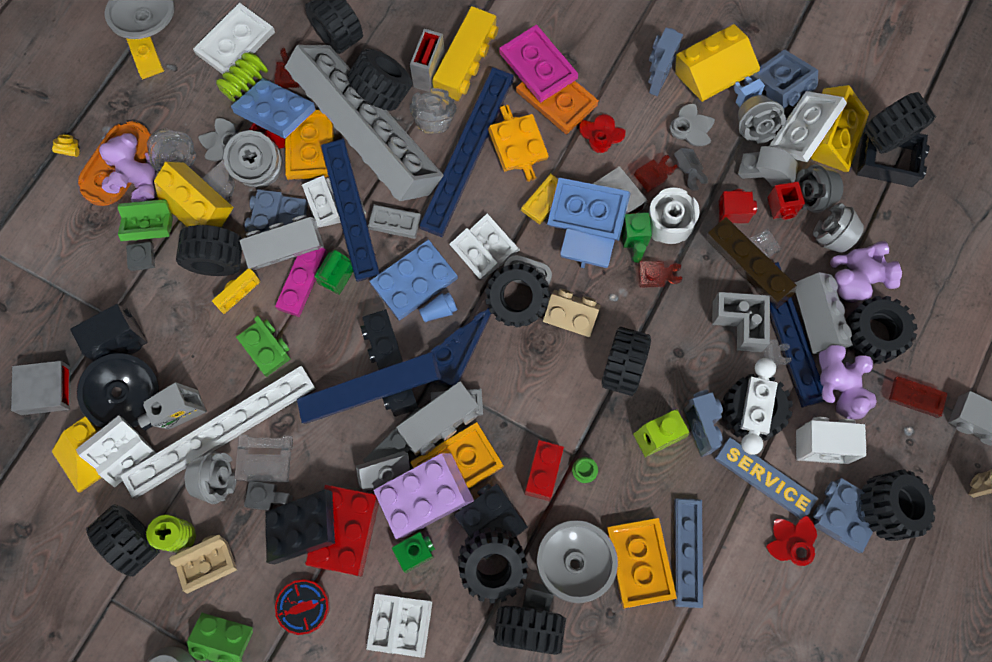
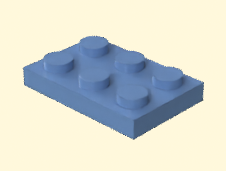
(273, 108)
(589, 208)
(413, 280)

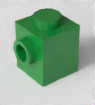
(413, 552)

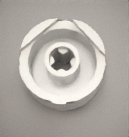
(684, 216)

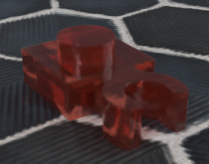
(282, 76)
(654, 174)
(654, 274)

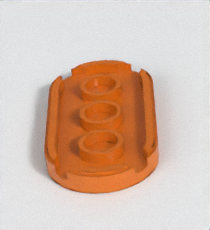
(96, 169)

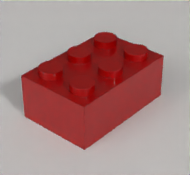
(353, 529)

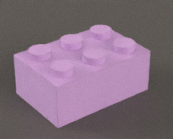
(423, 495)

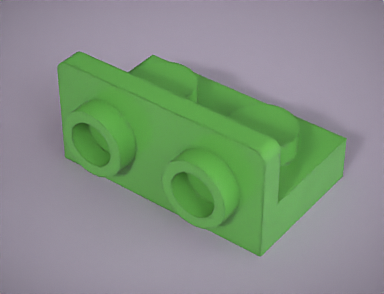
(263, 347)

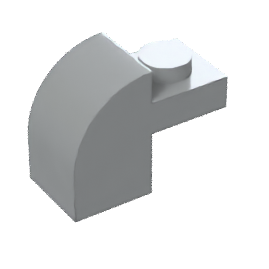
(771, 163)

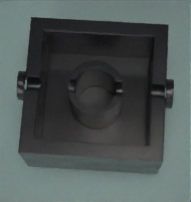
(109, 333)

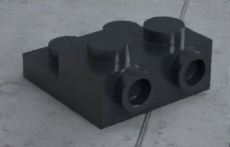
(490, 510)

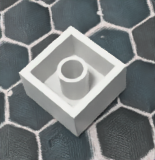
(831, 441)

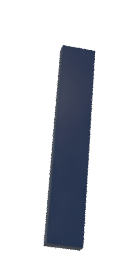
(350, 210)
(802, 365)
(369, 388)

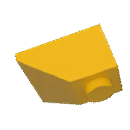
(77, 469)

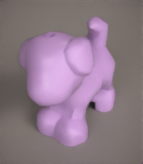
(121, 153)
(866, 268)
(847, 379)

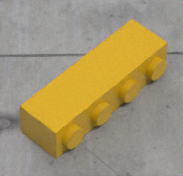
(465, 53)

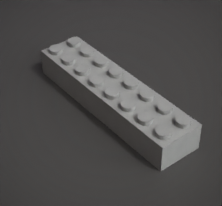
(366, 127)

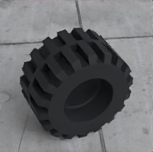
(334, 23)
(379, 79)
(899, 122)
(209, 250)
(496, 298)
(896, 320)
(626, 361)
(734, 407)
(897, 505)
(121, 540)
(495, 585)
(529, 629)

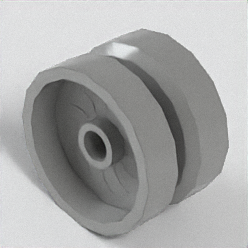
(239, 156)

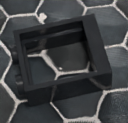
(910, 178)

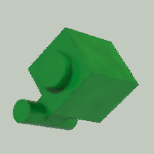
(636, 234)
(334, 272)

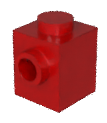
(786, 200)
(737, 206)

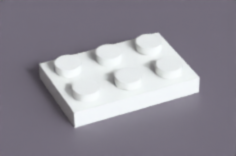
(235, 34)
(808, 124)

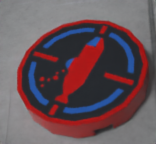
(302, 607)

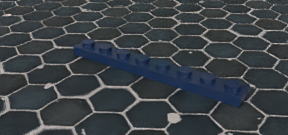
(466, 153)

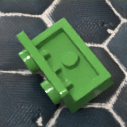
(144, 220)
(218, 639)

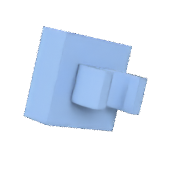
(750, 90)

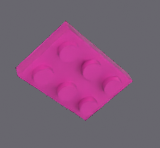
(538, 63)

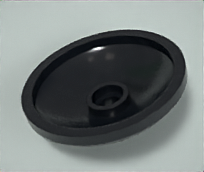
(111, 371)

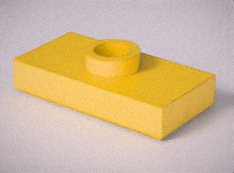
(145, 57)
(540, 203)
(236, 290)

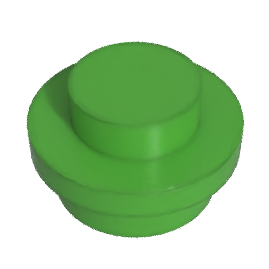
(585, 470)

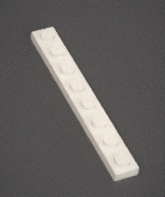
(217, 432)

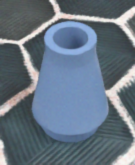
(439, 307)

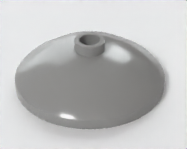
(138, 17)
(588, 547)

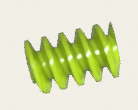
(241, 75)
(170, 533)

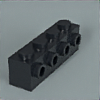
(386, 353)

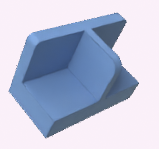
(587, 248)

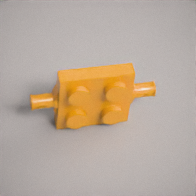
(518, 142)

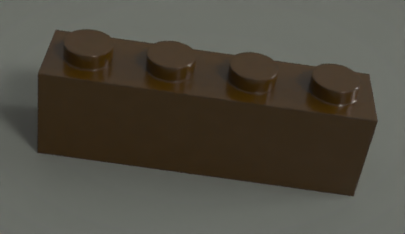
(751, 263)

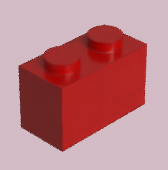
(544, 470)

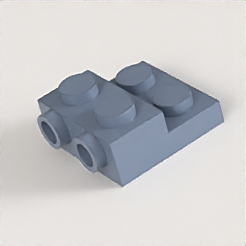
(663, 58)
(787, 78)
(273, 208)
(701, 415)
(842, 515)

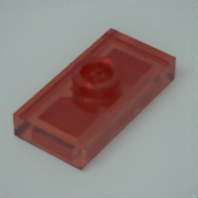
(918, 397)

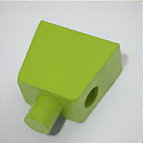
(662, 433)

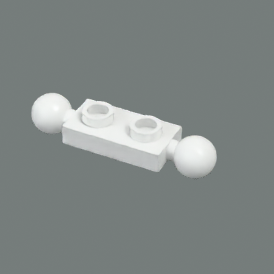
(758, 406)

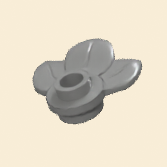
(694, 125)
(217, 140)

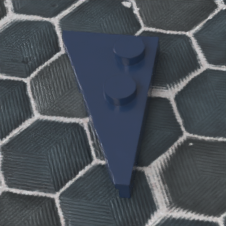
(458, 349)

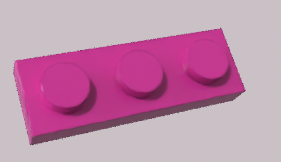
(300, 282)

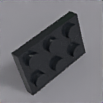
(300, 527)

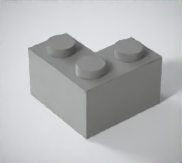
(747, 313)

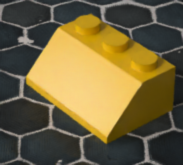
(717, 62)
(843, 137)
(190, 196)

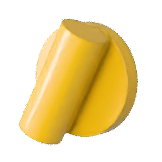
(66, 145)

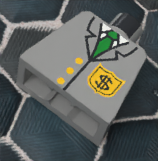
(172, 407)

